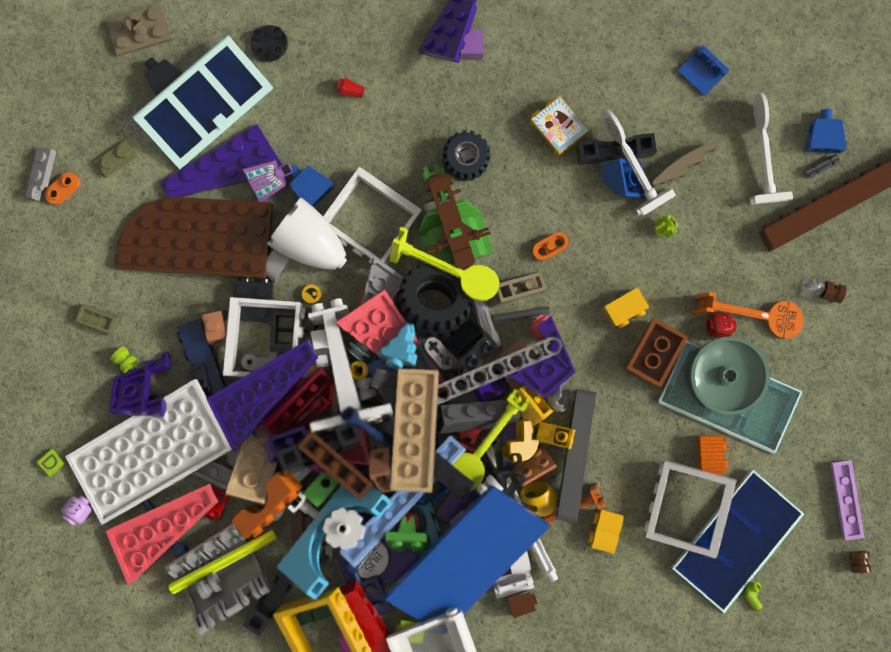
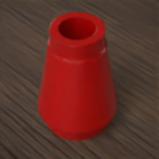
(349, 88)

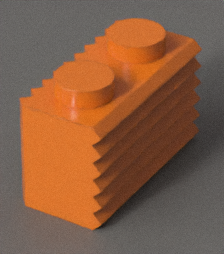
(711, 453)

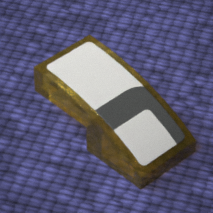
(320, 344)

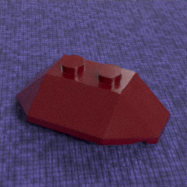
(302, 402)

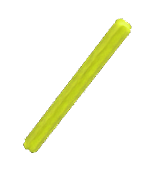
(222, 562)

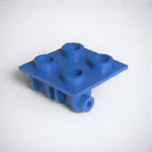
(703, 70)

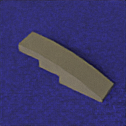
(679, 168)

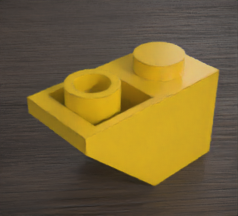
(555, 435)

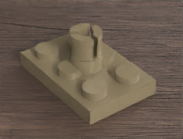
(139, 30)

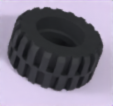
(427, 320)

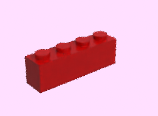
(366, 617)

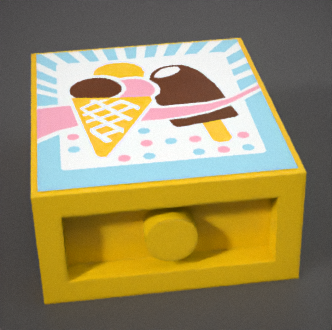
(558, 125)

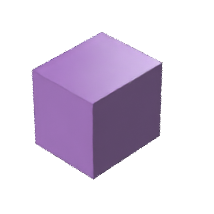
(473, 46)

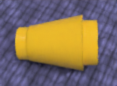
(354, 368)

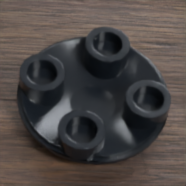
(269, 43)

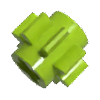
(665, 226)

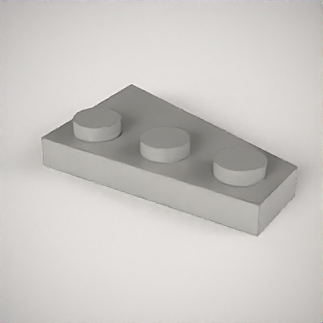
(381, 278)

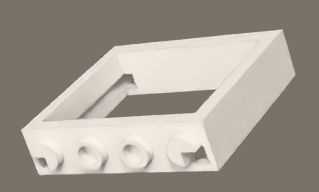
(383, 189)
(233, 328)
(722, 516)

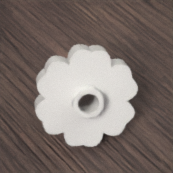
(334, 529)

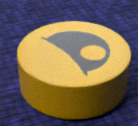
(311, 294)

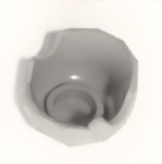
(558, 399)

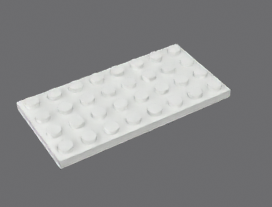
(148, 453)

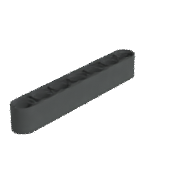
(576, 457)

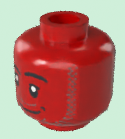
(720, 325)

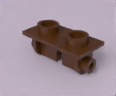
(300, 522)

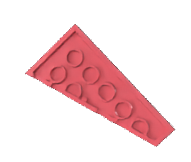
(376, 324)
(150, 535)

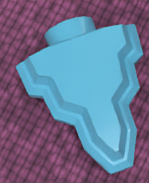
(400, 349)

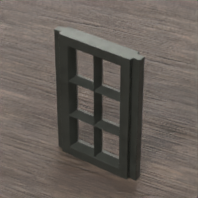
(283, 347)

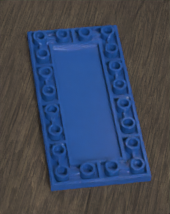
(468, 557)

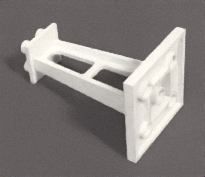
(344, 382)

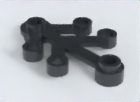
(501, 472)

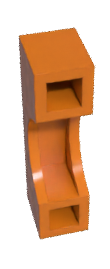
(280, 492)

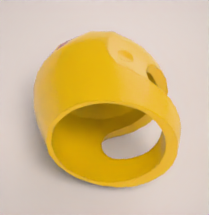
(543, 502)

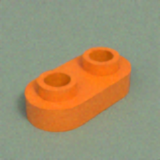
(63, 190)
(550, 247)

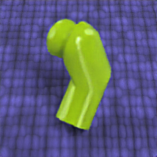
(751, 595)

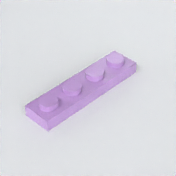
(847, 500)

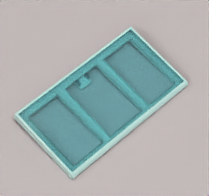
(760, 426)

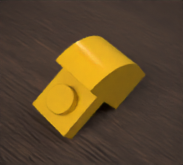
(523, 443)

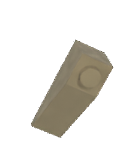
(517, 289)

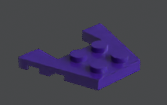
(549, 373)
(132, 389)

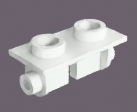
(513, 584)

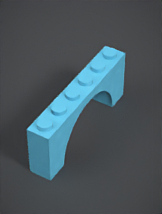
(302, 561)

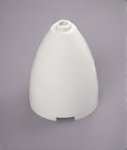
(308, 238)

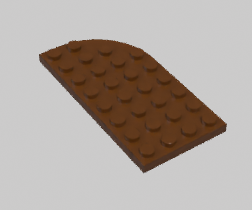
(198, 238)

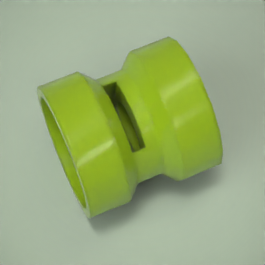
(124, 359)

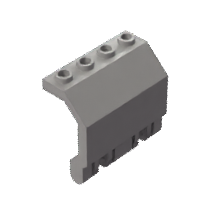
(235, 578)

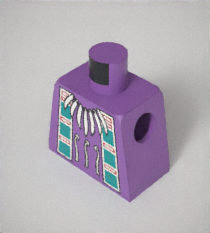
(267, 178)

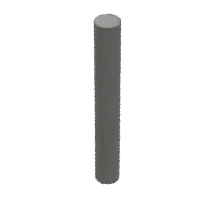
(521, 314)

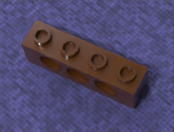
(334, 464)

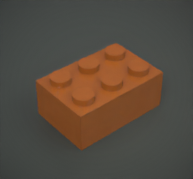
(655, 353)

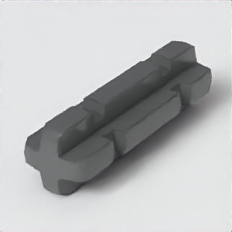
(822, 166)

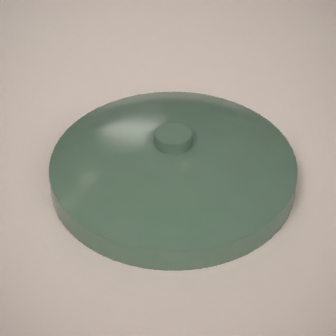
(729, 375)

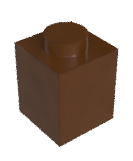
(522, 603)

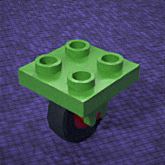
(409, 532)

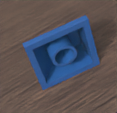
(622, 179)

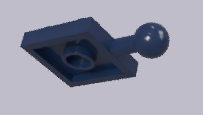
(372, 588)

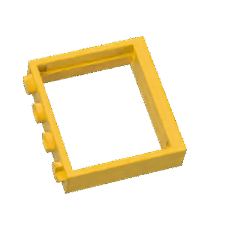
(344, 617)

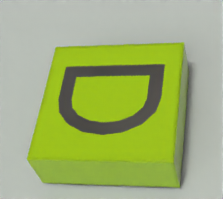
(51, 462)

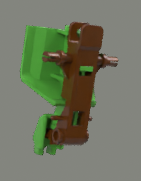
(453, 229)

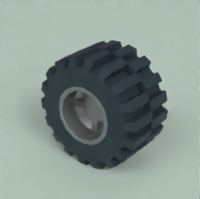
(466, 155)

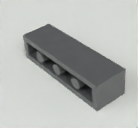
(473, 416)

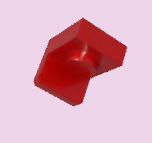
(215, 511)

